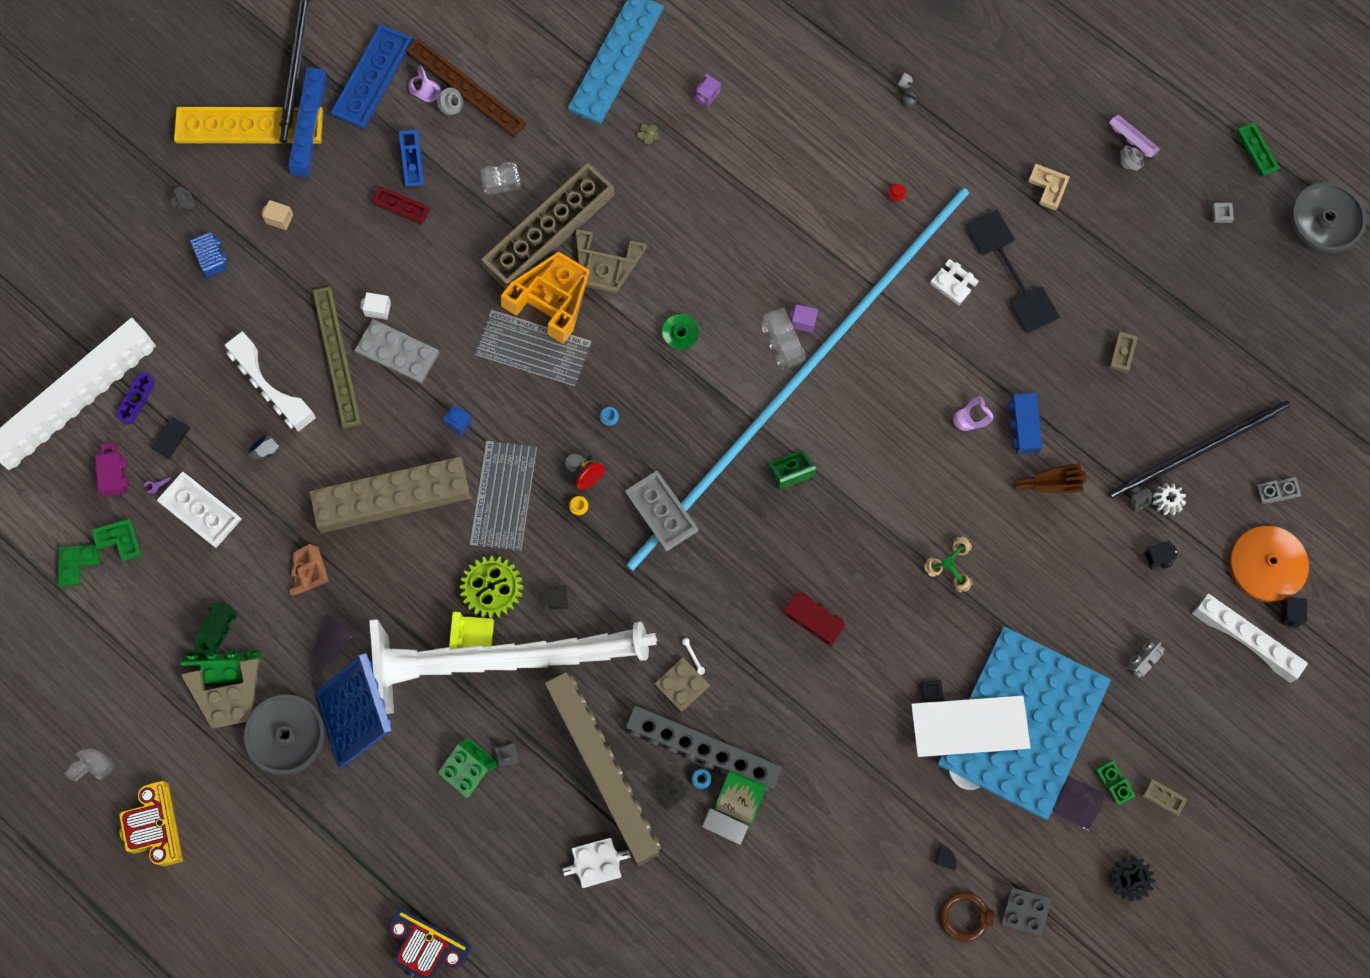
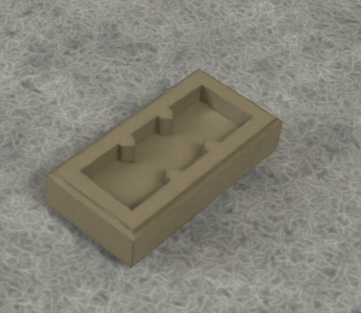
(1164, 797)

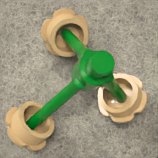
(935, 566)

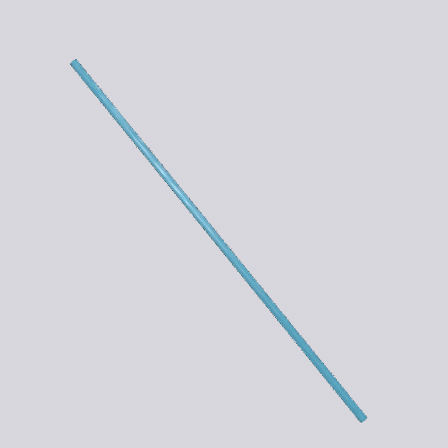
(807, 368)

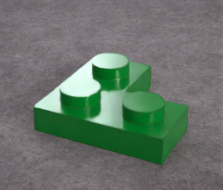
(120, 534)
(72, 559)

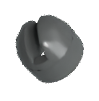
(909, 100)

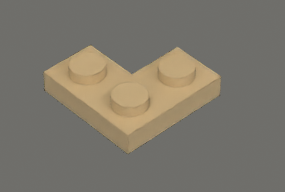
(1052, 182)

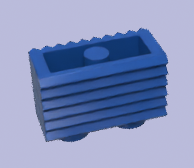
(208, 254)

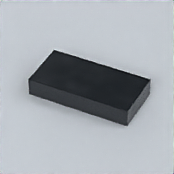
(170, 438)

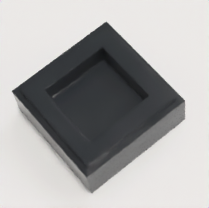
(932, 691)

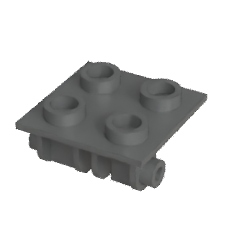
(1026, 911)

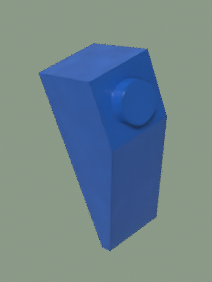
(411, 157)

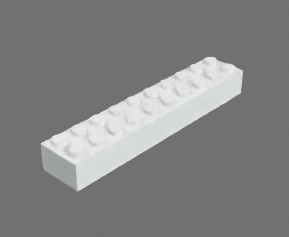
(72, 392)

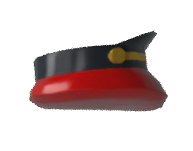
(587, 473)

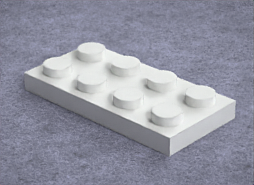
(199, 509)

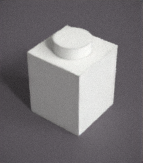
(376, 306)

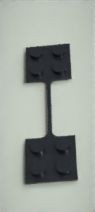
(1034, 306)

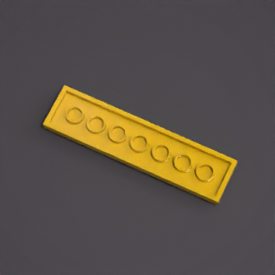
(235, 125)

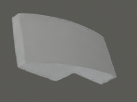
(1279, 491)
(724, 826)

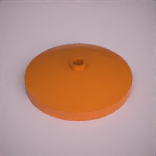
(1257, 575)

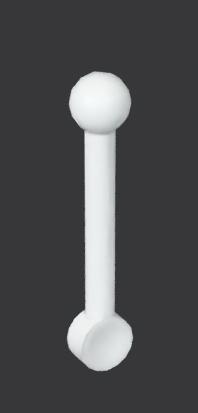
(700, 670)

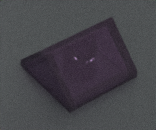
(1078, 803)

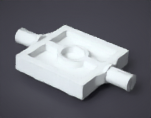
(596, 862)

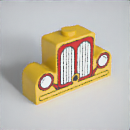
(152, 826)

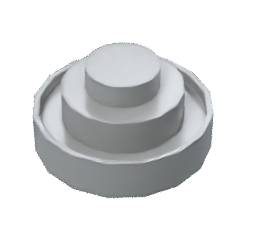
(450, 101)
(1131, 158)

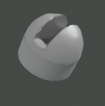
(904, 80)

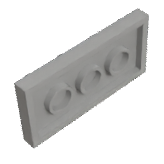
(397, 351)
(661, 511)

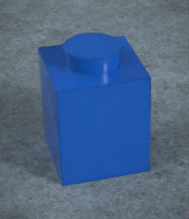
(457, 420)

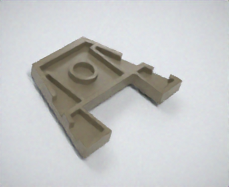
(607, 270)
(229, 703)

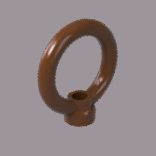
(986, 916)

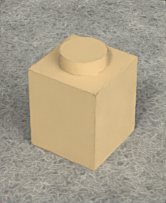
(277, 214)

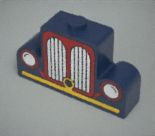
(425, 946)

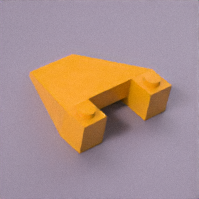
(554, 289)

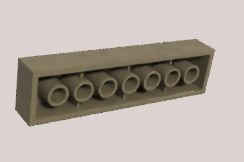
(548, 226)
(390, 495)

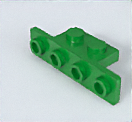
(221, 667)

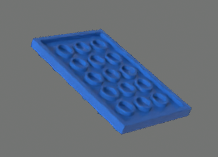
(353, 710)

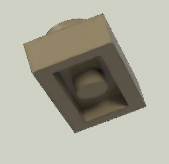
(1123, 352)

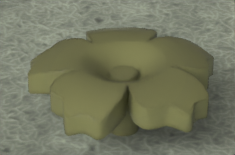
(648, 134)

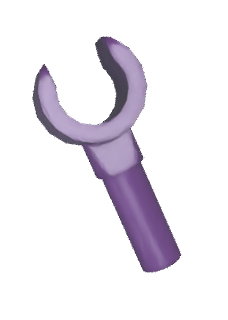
(155, 486)

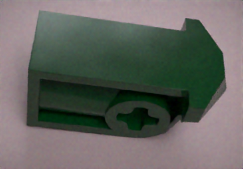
(214, 628)

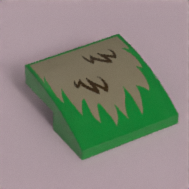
(740, 797)

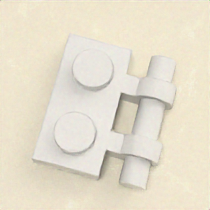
(950, 286)

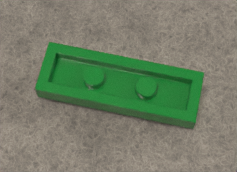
(1257, 150)

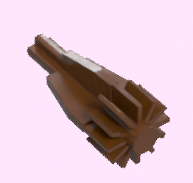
(1055, 480)

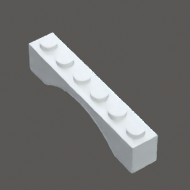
(246, 354)
(1272, 652)

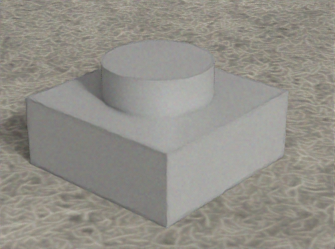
(1222, 213)

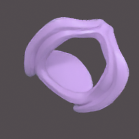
(429, 90)
(963, 420)

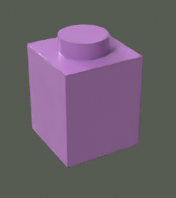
(803, 318)

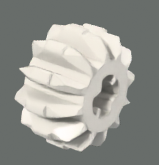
(1166, 505)

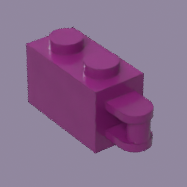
(111, 471)

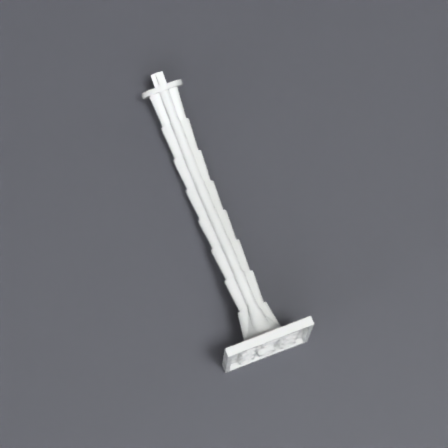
(400, 665)

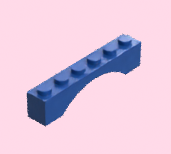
(303, 141)

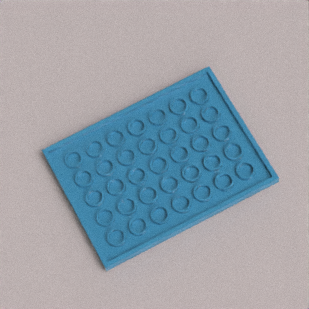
(1059, 711)

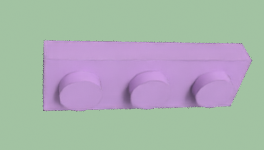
(1133, 136)

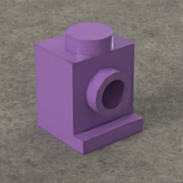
(707, 91)

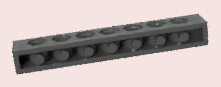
(641, 716)

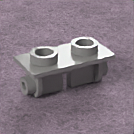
(1139, 663)

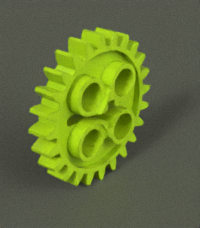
(500, 602)

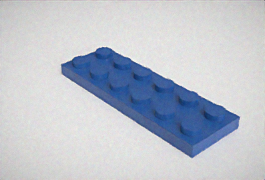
(371, 77)

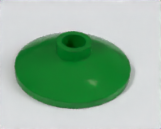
(680, 323)

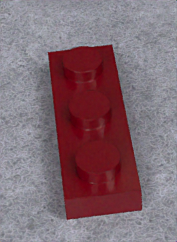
(401, 205)

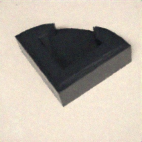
(946, 858)

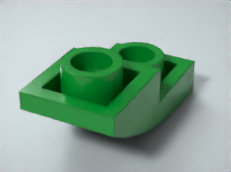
(1114, 782)

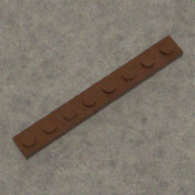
(466, 87)

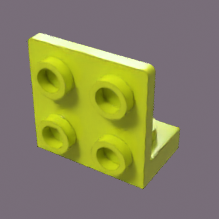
(470, 631)

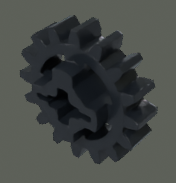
(1137, 870)

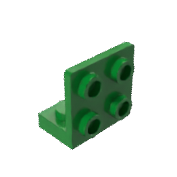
(467, 767)

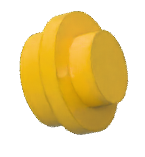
(578, 505)

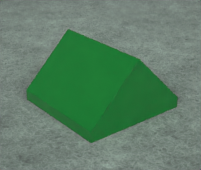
(792, 469)

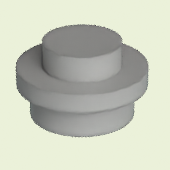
(573, 462)

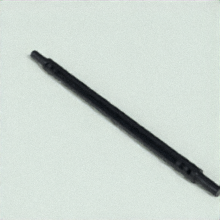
(294, 67)
(1199, 449)

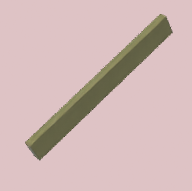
(337, 358)

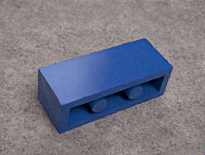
(1025, 423)

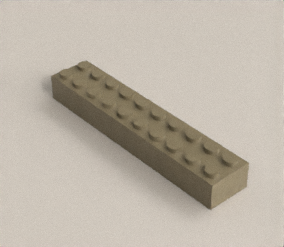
(602, 769)

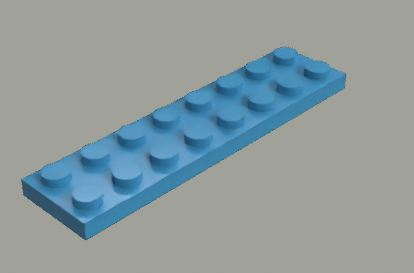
(615, 59)

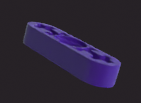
(124, 408)

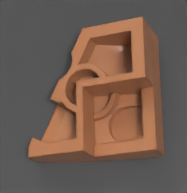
(307, 569)

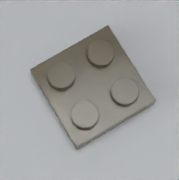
(682, 685)

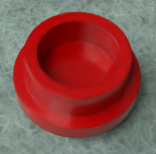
(897, 192)

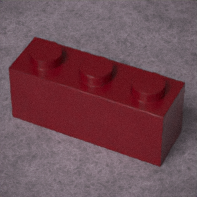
(814, 618)

